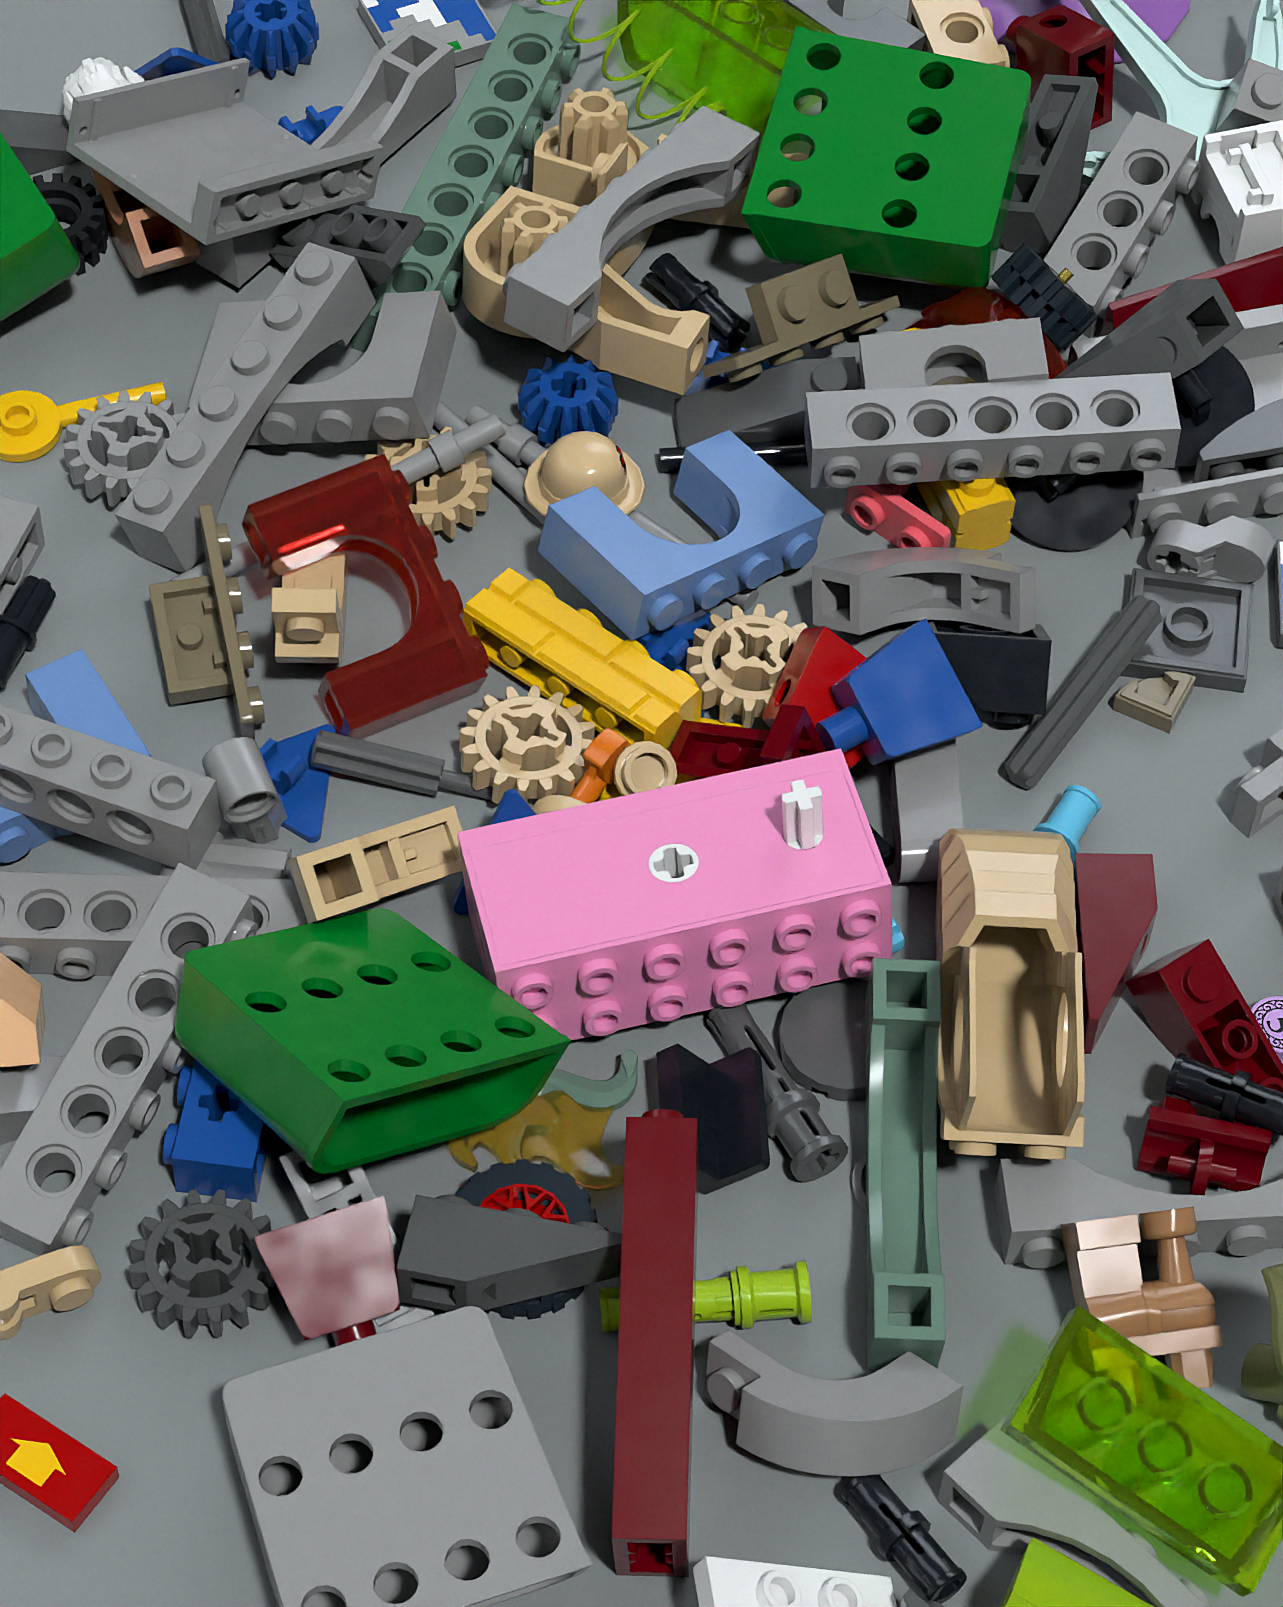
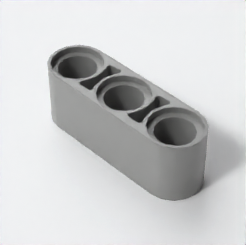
(923, 808)

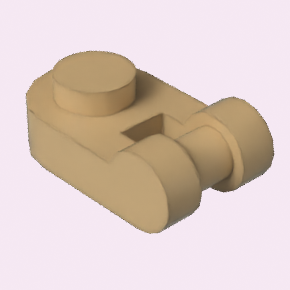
(50, 1281)

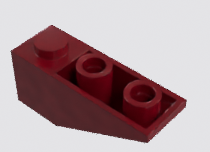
(1113, 929)
(1203, 1014)

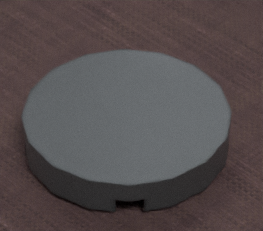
(825, 1038)

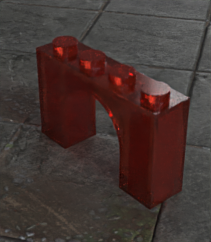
(369, 516)

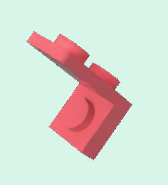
(893, 517)

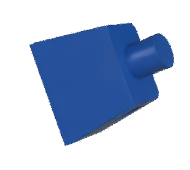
(899, 700)

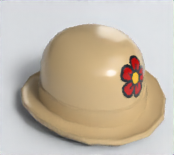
(580, 463)

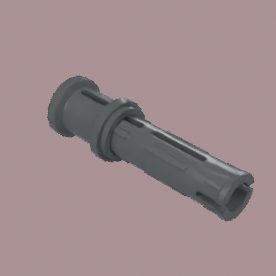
(789, 1110)

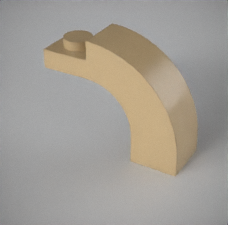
(311, 612)
(377, 864)

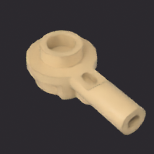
(643, 768)

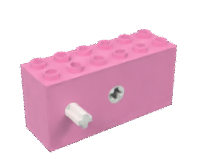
(680, 897)

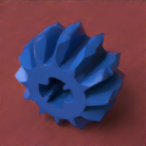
(272, 34)
(567, 400)

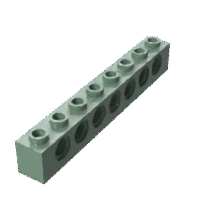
(481, 151)

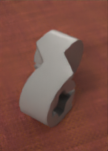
(1225, 548)

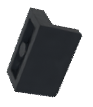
(728, 1109)

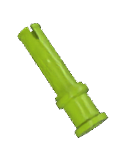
(740, 1297)

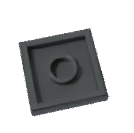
(1200, 630)

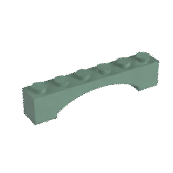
(901, 1163)

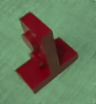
(717, 749)

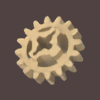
(450, 495)
(751, 661)
(531, 744)

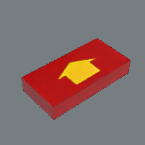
(50, 1466)

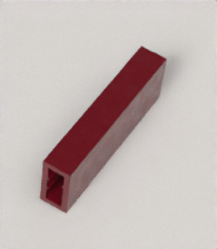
(656, 1346)

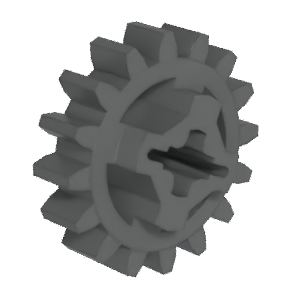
(203, 1264)

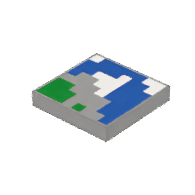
(452, 21)

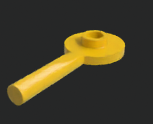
(34, 423)

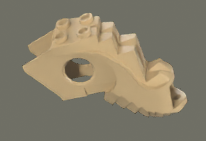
(1009, 994)

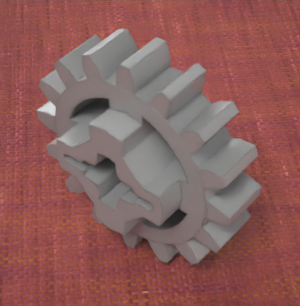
(121, 439)

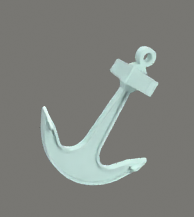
(1178, 92)

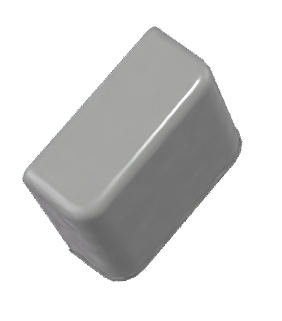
(400, 1473)

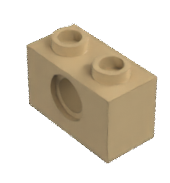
(958, 30)

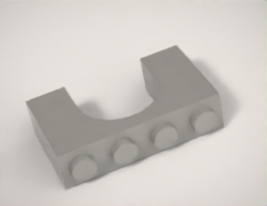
(380, 397)

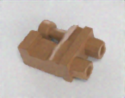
(1160, 1315)

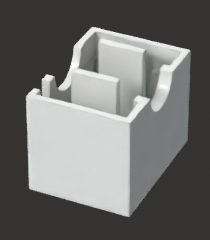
(1243, 188)

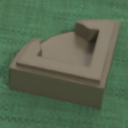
(1155, 699)

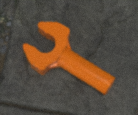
(599, 762)

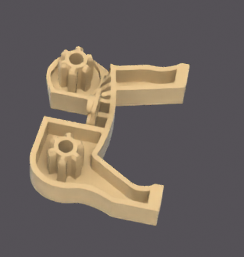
(572, 170)

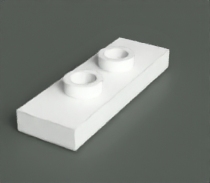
(760, 1584)

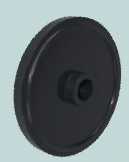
(1209, 402)
(1073, 508)

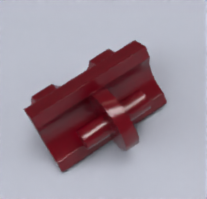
(1202, 1148)

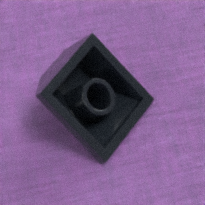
(999, 667)

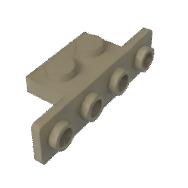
(799, 309)
(199, 636)

